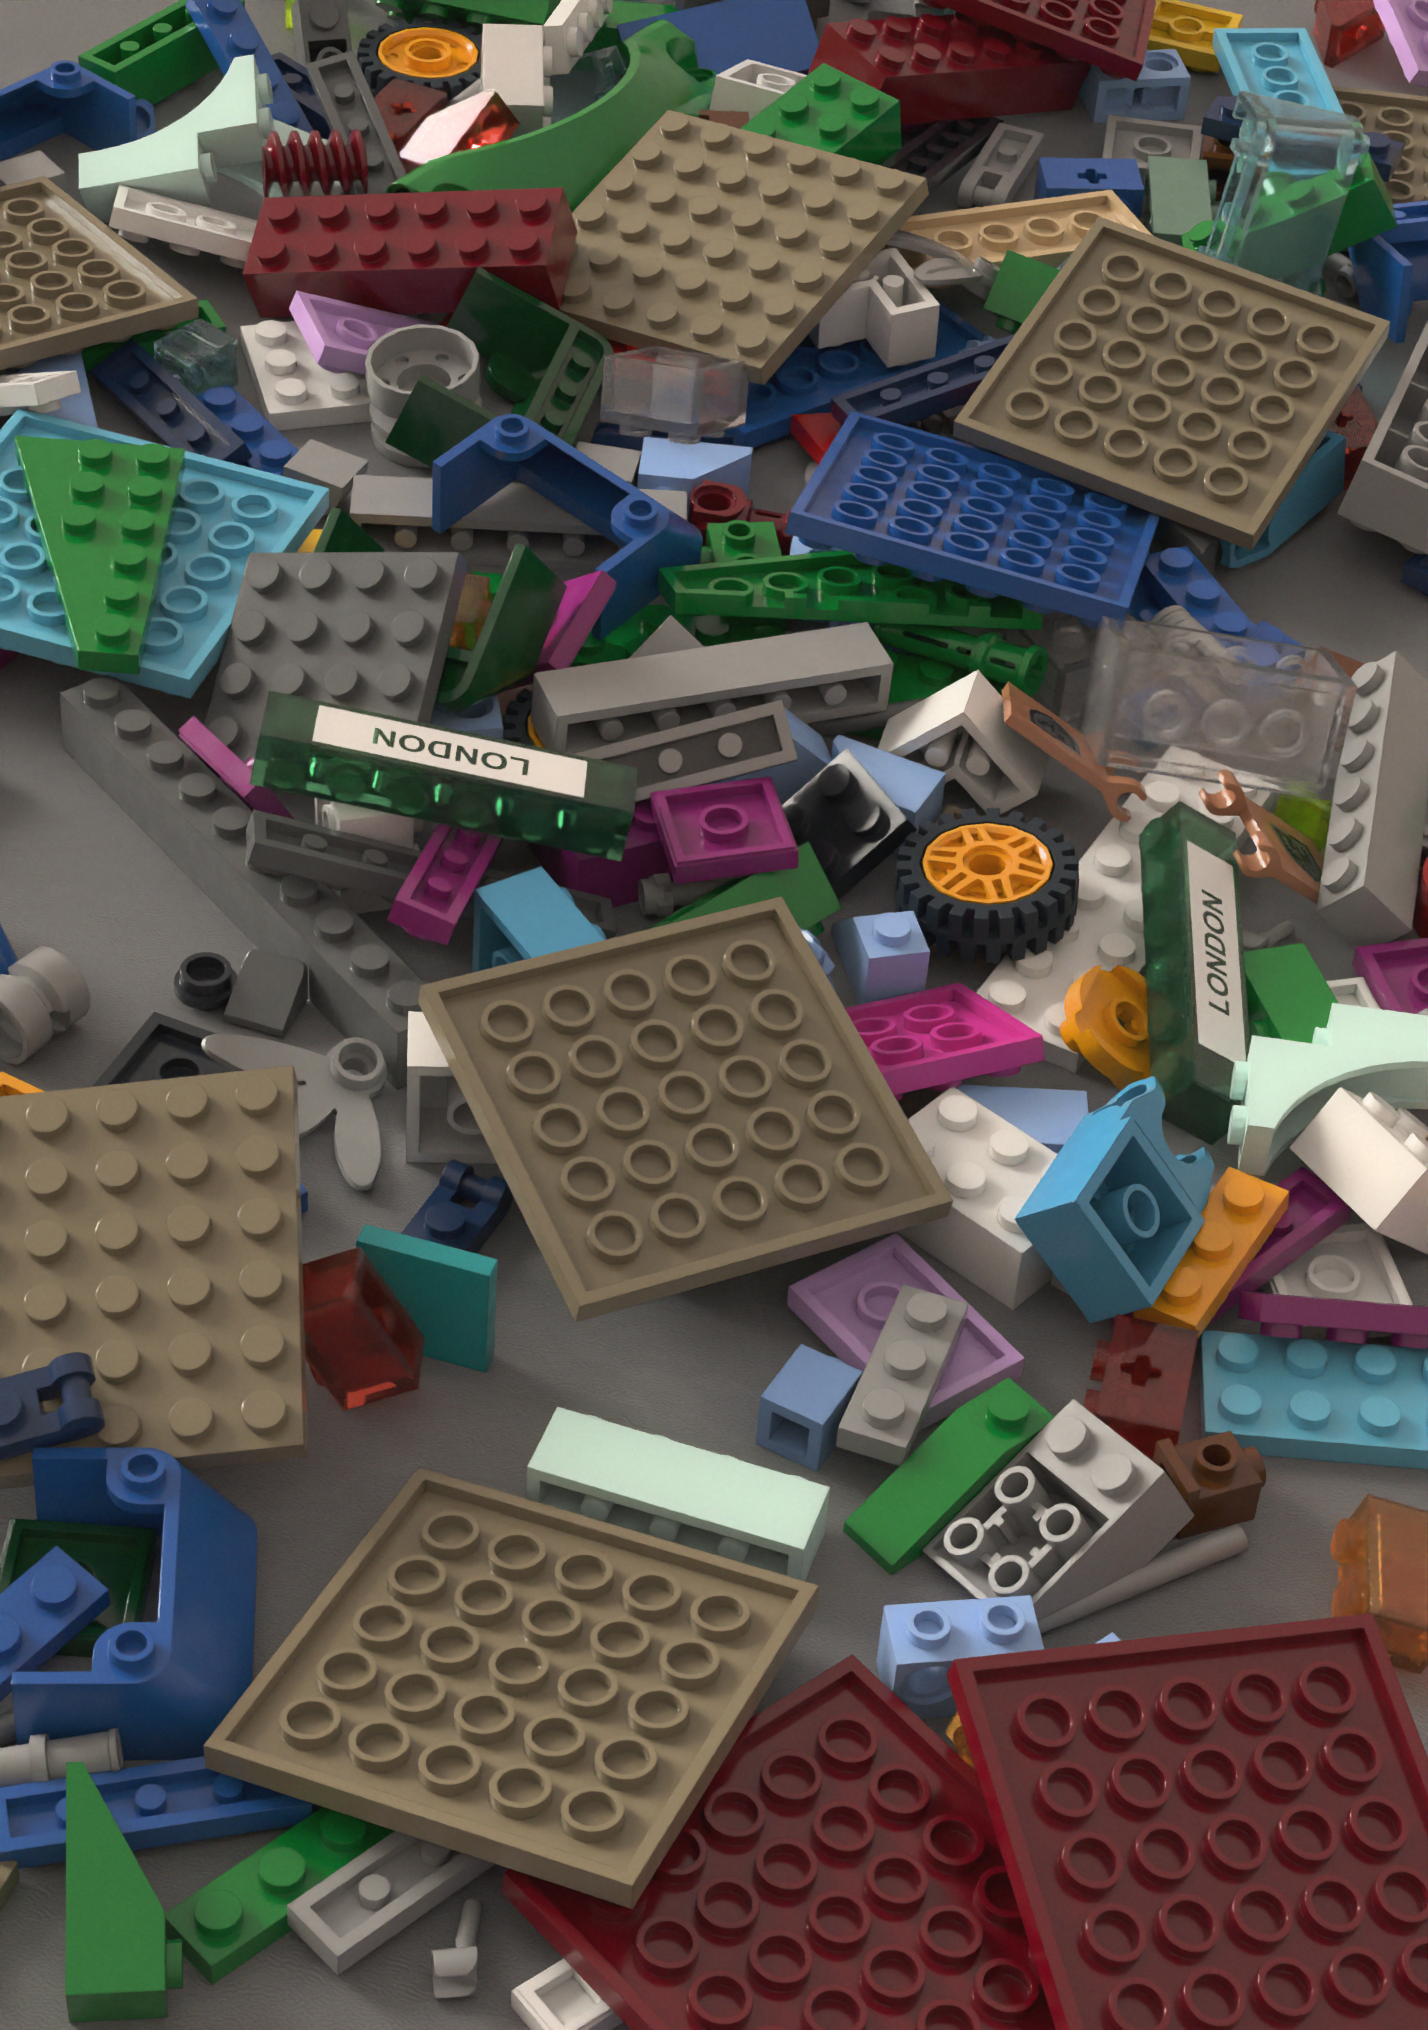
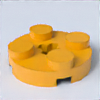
(1093, 1024)

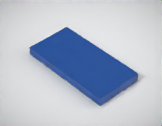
(740, 30)

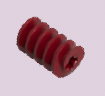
(314, 162)

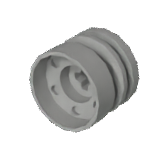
(396, 365)

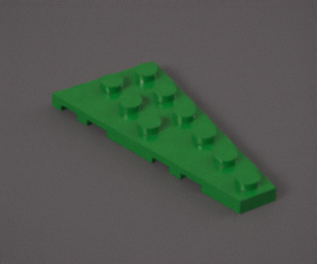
(105, 537)
(833, 589)

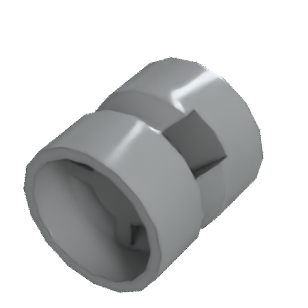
(39, 1001)

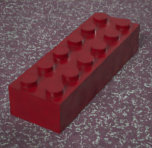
(951, 67)
(409, 248)

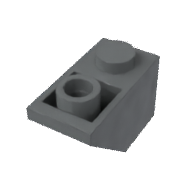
(320, 29)

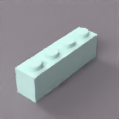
(678, 1493)

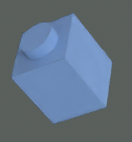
(805, 1407)

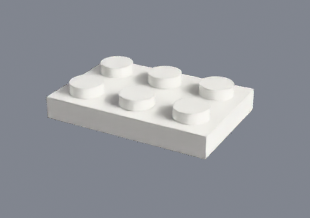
(183, 224)
(292, 384)

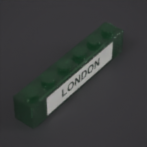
(444, 776)
(1193, 967)

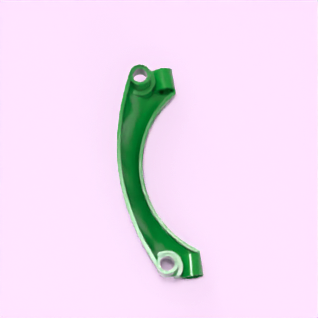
(591, 142)

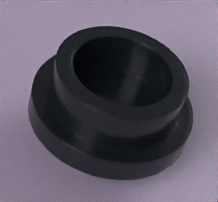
(204, 981)

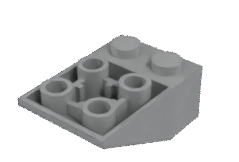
(1062, 1517)

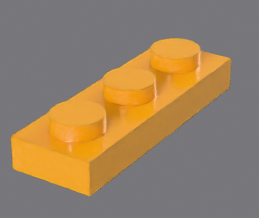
(1236, 1225)

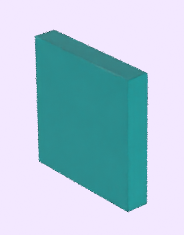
(443, 1292)

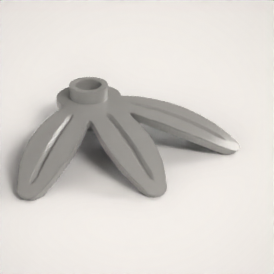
(948, 266)
(324, 1091)

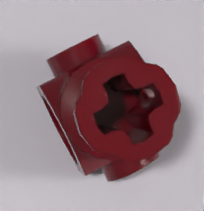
(727, 502)

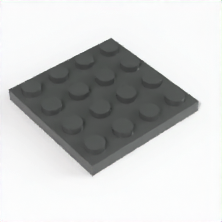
(337, 632)

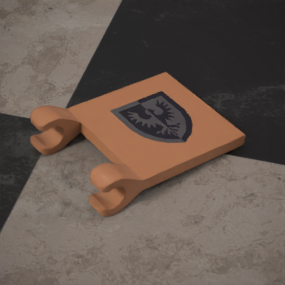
(1067, 747)
(1281, 848)

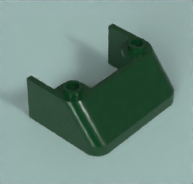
(535, 360)
(510, 635)

